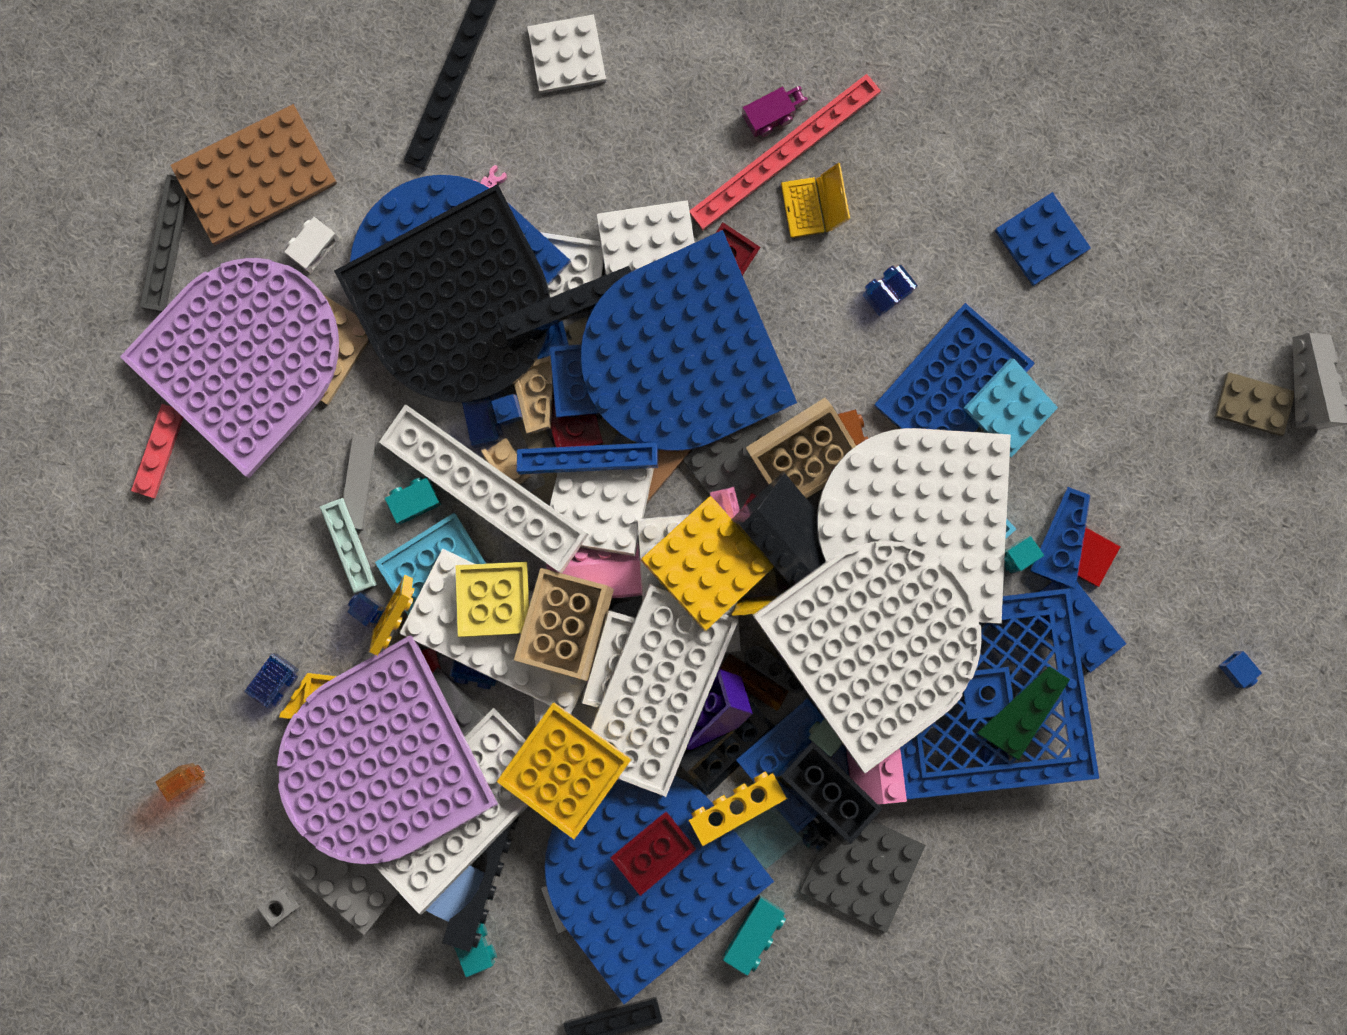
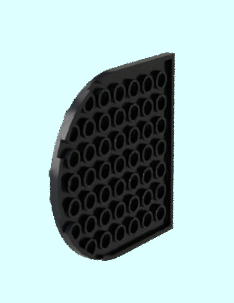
(438, 296)

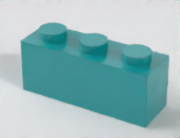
(754, 935)

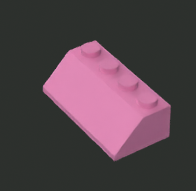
(607, 568)
(883, 782)

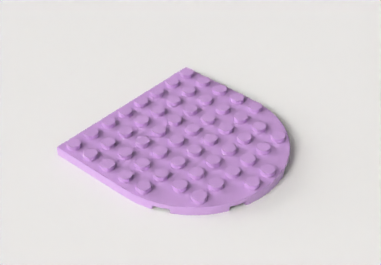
(242, 356)
(379, 762)

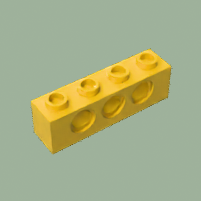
(772, 796)

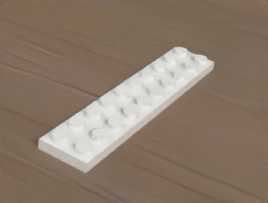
(484, 488)

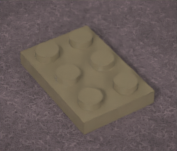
(1254, 404)

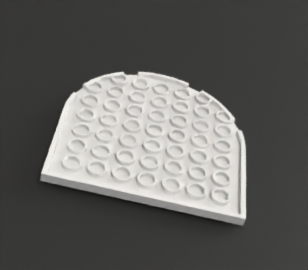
(928, 492)
(878, 643)

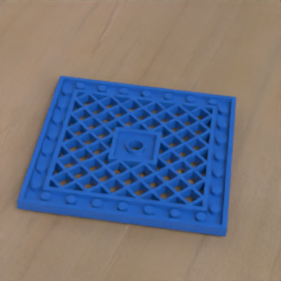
(1082, 759)

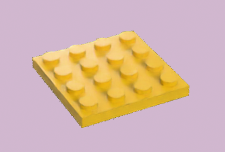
(706, 563)
(564, 770)

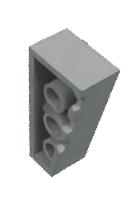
(1317, 383)

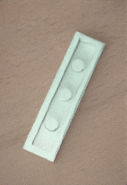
(348, 545)

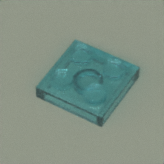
(768, 836)

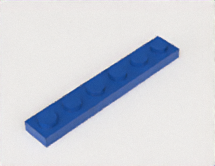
(587, 458)

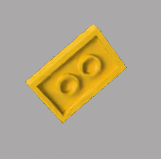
(391, 617)

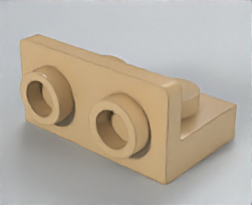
(505, 460)

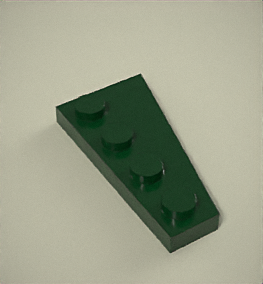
(1022, 717)

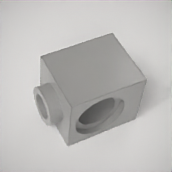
(287, 903)

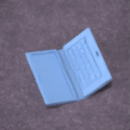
(457, 894)

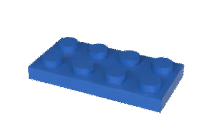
(1094, 632)

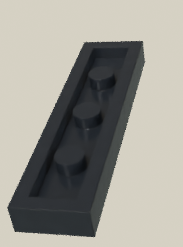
(617, 1019)

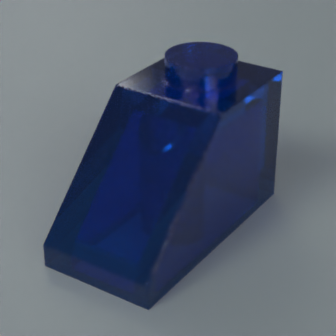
(365, 609)

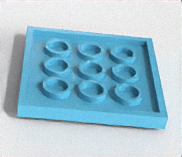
(420, 554)

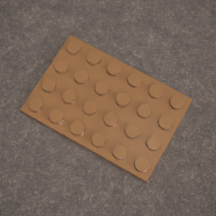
(253, 174)

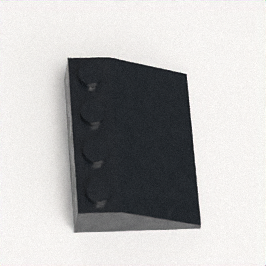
(783, 529)

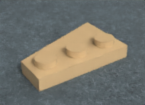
(536, 396)

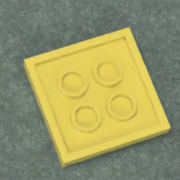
(491, 598)

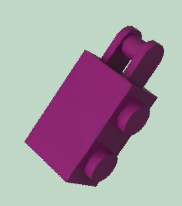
(772, 110)

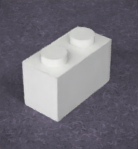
(311, 244)

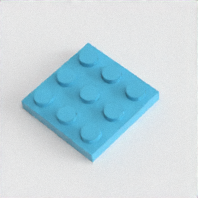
(1011, 405)

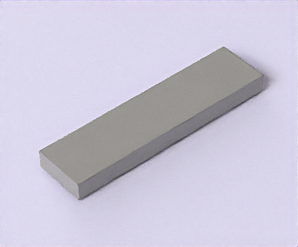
(359, 478)

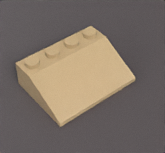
(804, 448)
(564, 624)

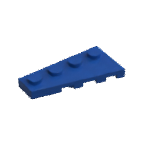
(1064, 540)

